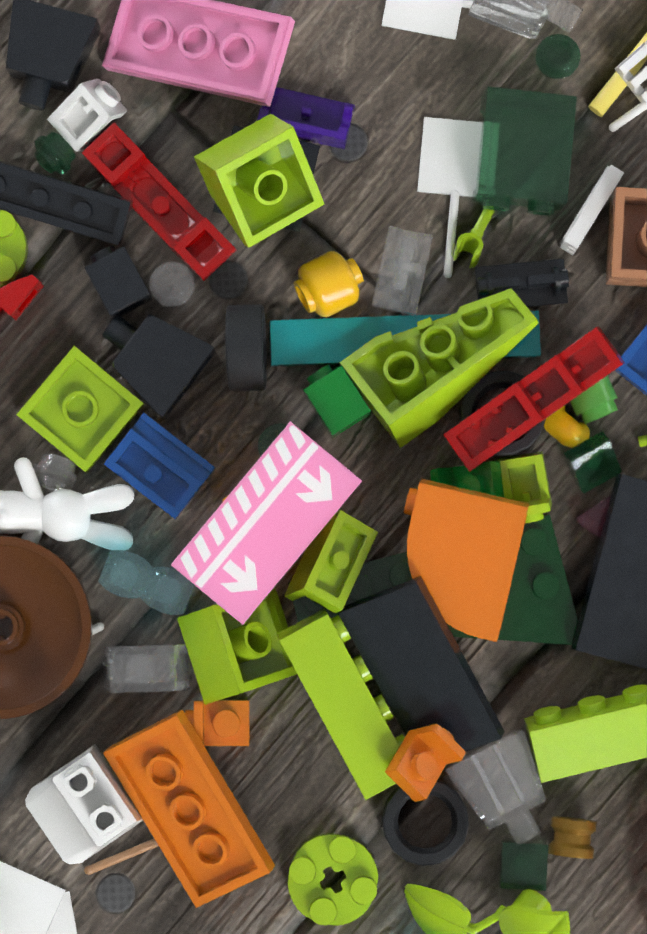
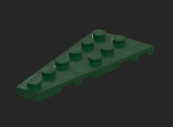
(538, 599)

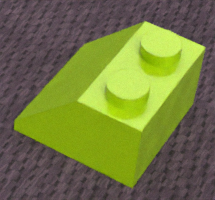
(260, 179)
(236, 656)

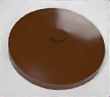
(41, 627)

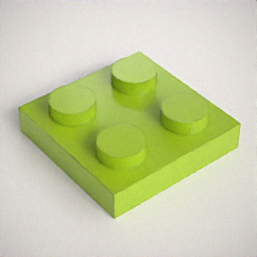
(80, 409)

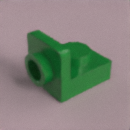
(484, 478)

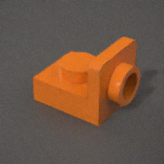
(221, 722)
(422, 760)

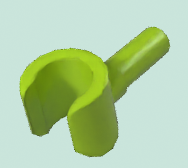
(472, 241)

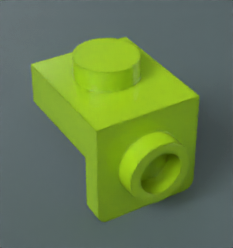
(527, 481)

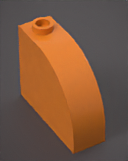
(465, 552)

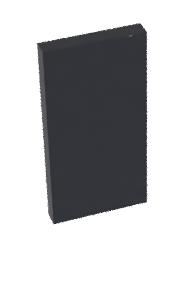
(615, 599)
(420, 664)

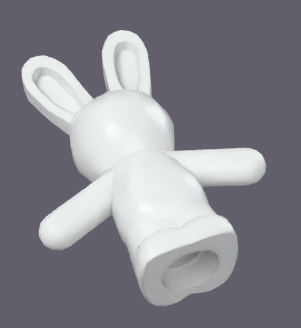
(64, 512)

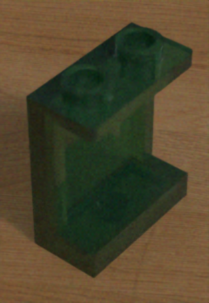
(525, 150)

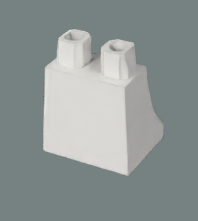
(82, 807)

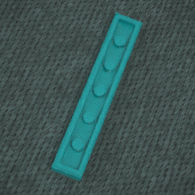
(333, 339)

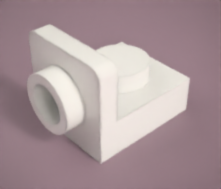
(87, 113)

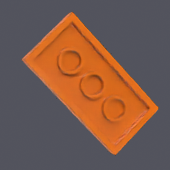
(189, 809)

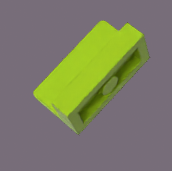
(332, 562)

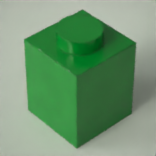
(335, 399)

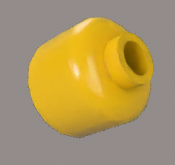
(328, 284)

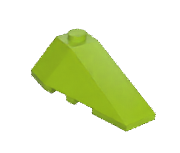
(427, 369)

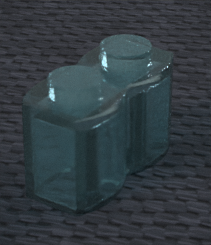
(137, 578)

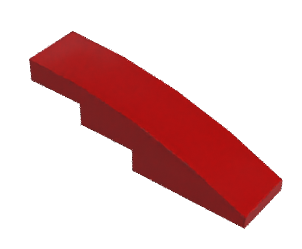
(534, 398)

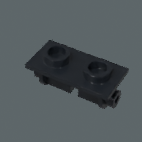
(533, 282)

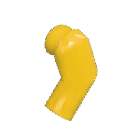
(566, 428)

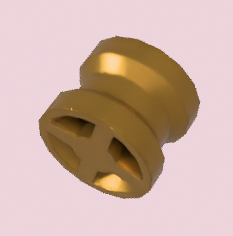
(572, 837)

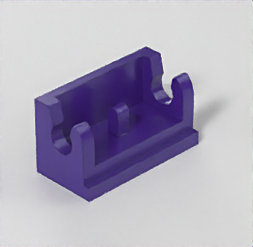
(312, 116)

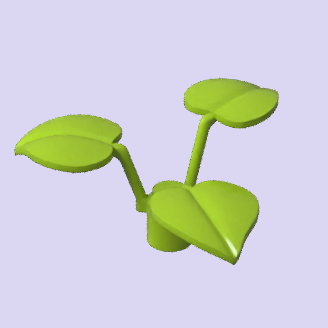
(444, 914)

